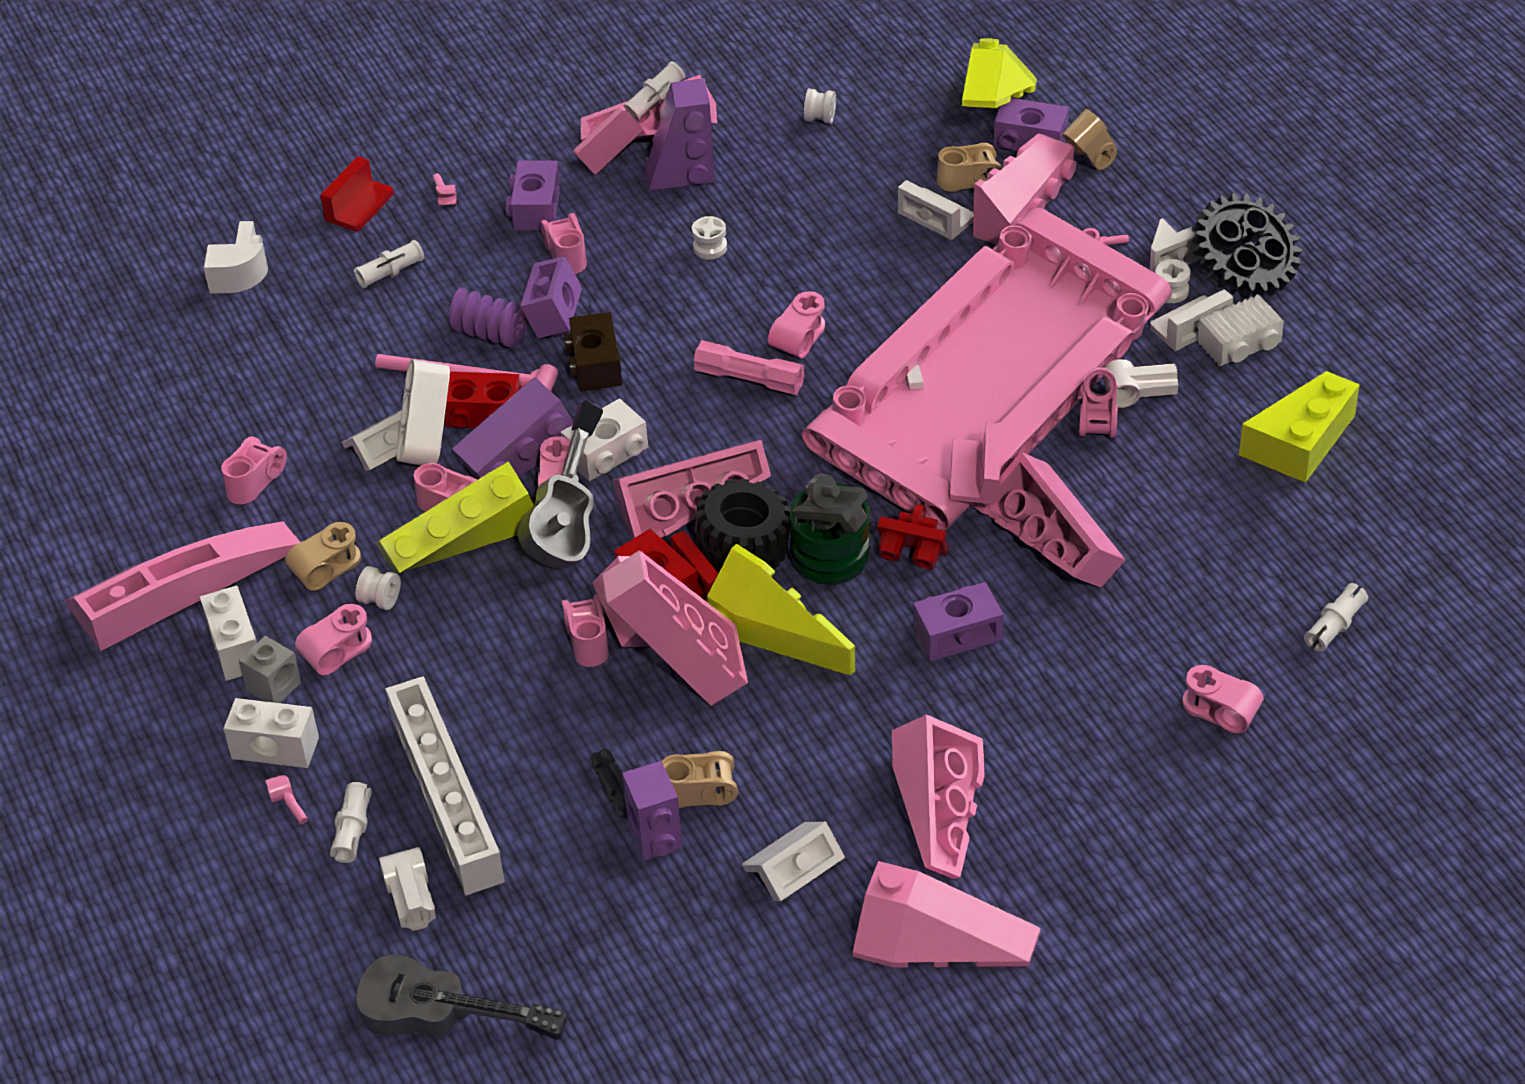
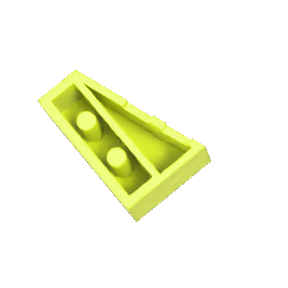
(1301, 427)

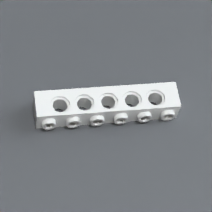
(445, 786)

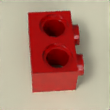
(476, 396)

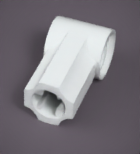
(1141, 381)
(407, 881)

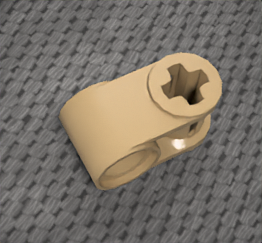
(1091, 140)
(965, 165)
(322, 558)
(697, 778)

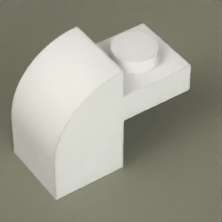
(238, 265)

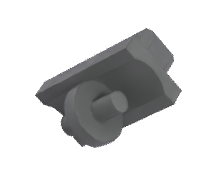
(832, 504)

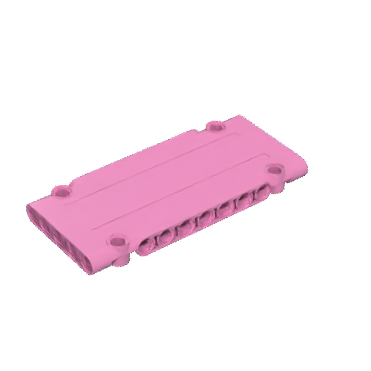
(992, 346)

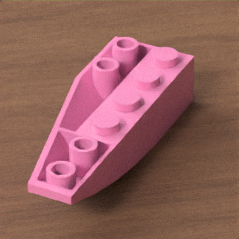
(175, 581)

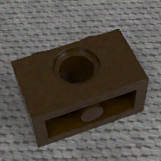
(594, 350)

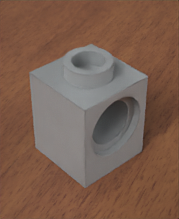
(270, 671)

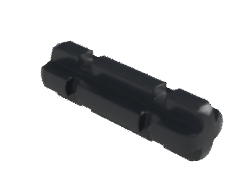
(611, 779)

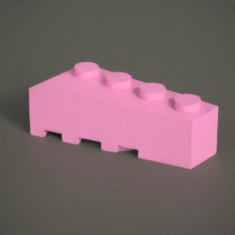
(677, 626)

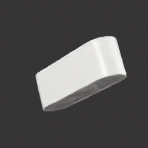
(422, 413)

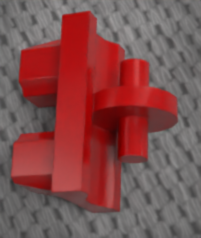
(914, 532)

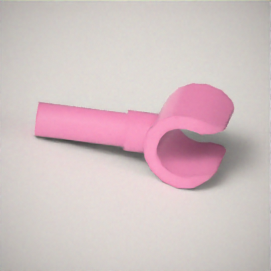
(445, 193)
(1112, 240)
(280, 789)

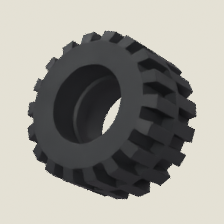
(743, 516)

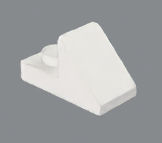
(1172, 245)

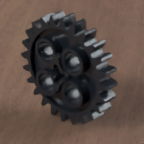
(1240, 224)

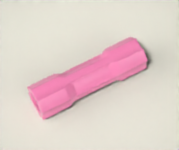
(773, 373)

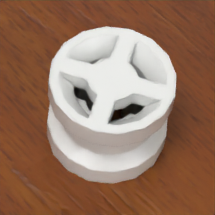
(820, 106)
(709, 237)
(1177, 275)
(378, 588)

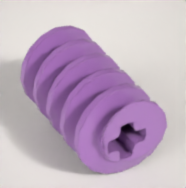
(487, 319)

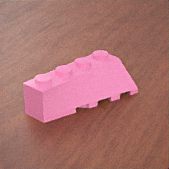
(1021, 185)
(669, 494)
(1050, 519)

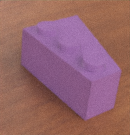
(684, 139)
(514, 432)

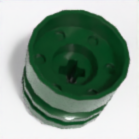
(828, 554)

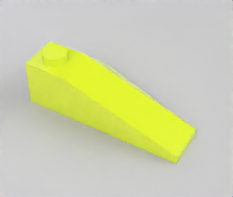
(995, 76)
(776, 617)

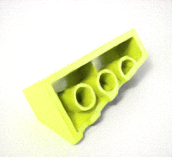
(465, 521)

